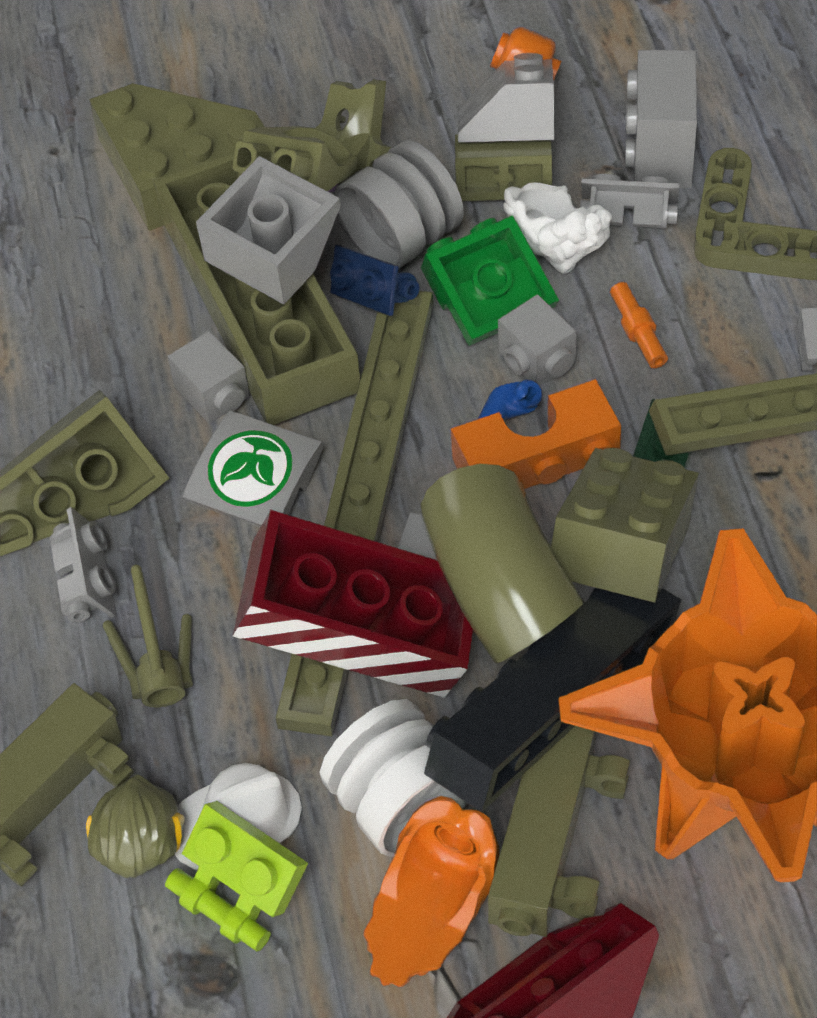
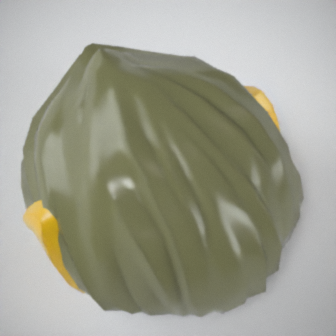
(134, 828)

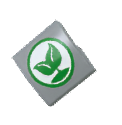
(252, 469)

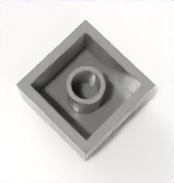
(662, 115)

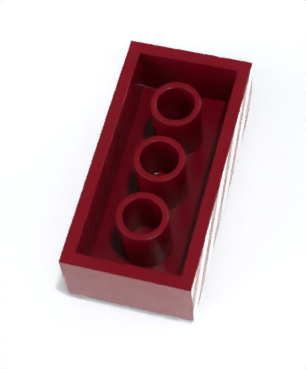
(353, 605)

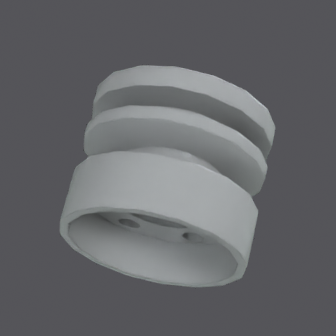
(399, 204)

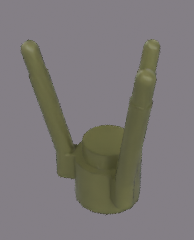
(159, 677)

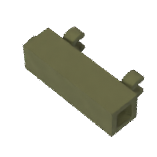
(49, 763)
(540, 833)

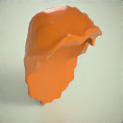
(430, 890)

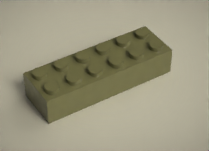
(290, 351)

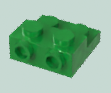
(485, 276)

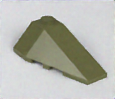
(81, 463)

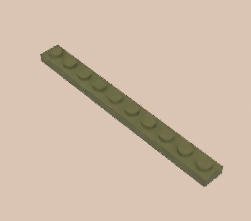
(362, 488)

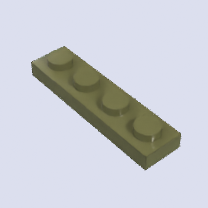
(736, 414)

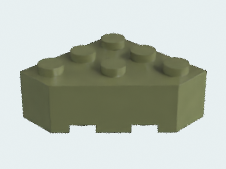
(162, 133)

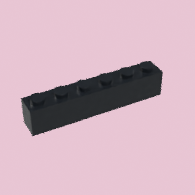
(518, 714)

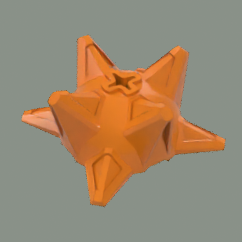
(726, 712)

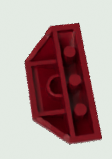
(572, 973)

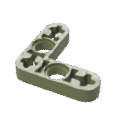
(739, 236)

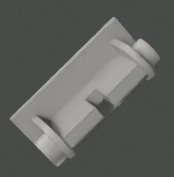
(646, 197)
(80, 549)

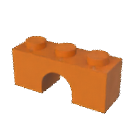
(576, 423)

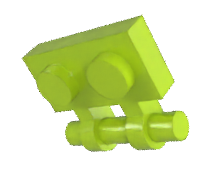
(246, 862)

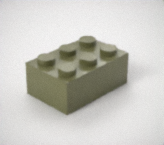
(624, 523)

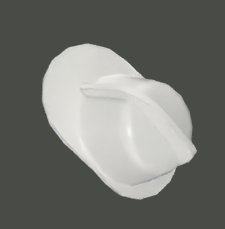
(251, 793)

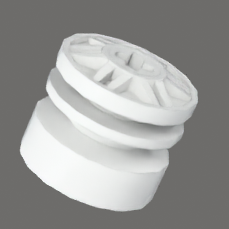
(380, 771)

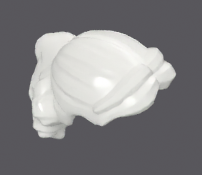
(555, 225)

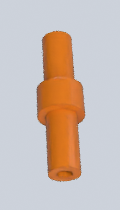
(638, 325)

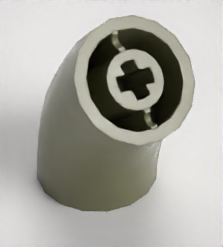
(496, 558)

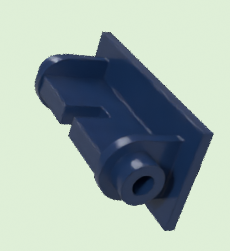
(370, 280)

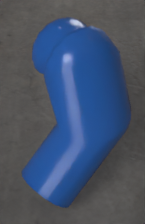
(513, 399)

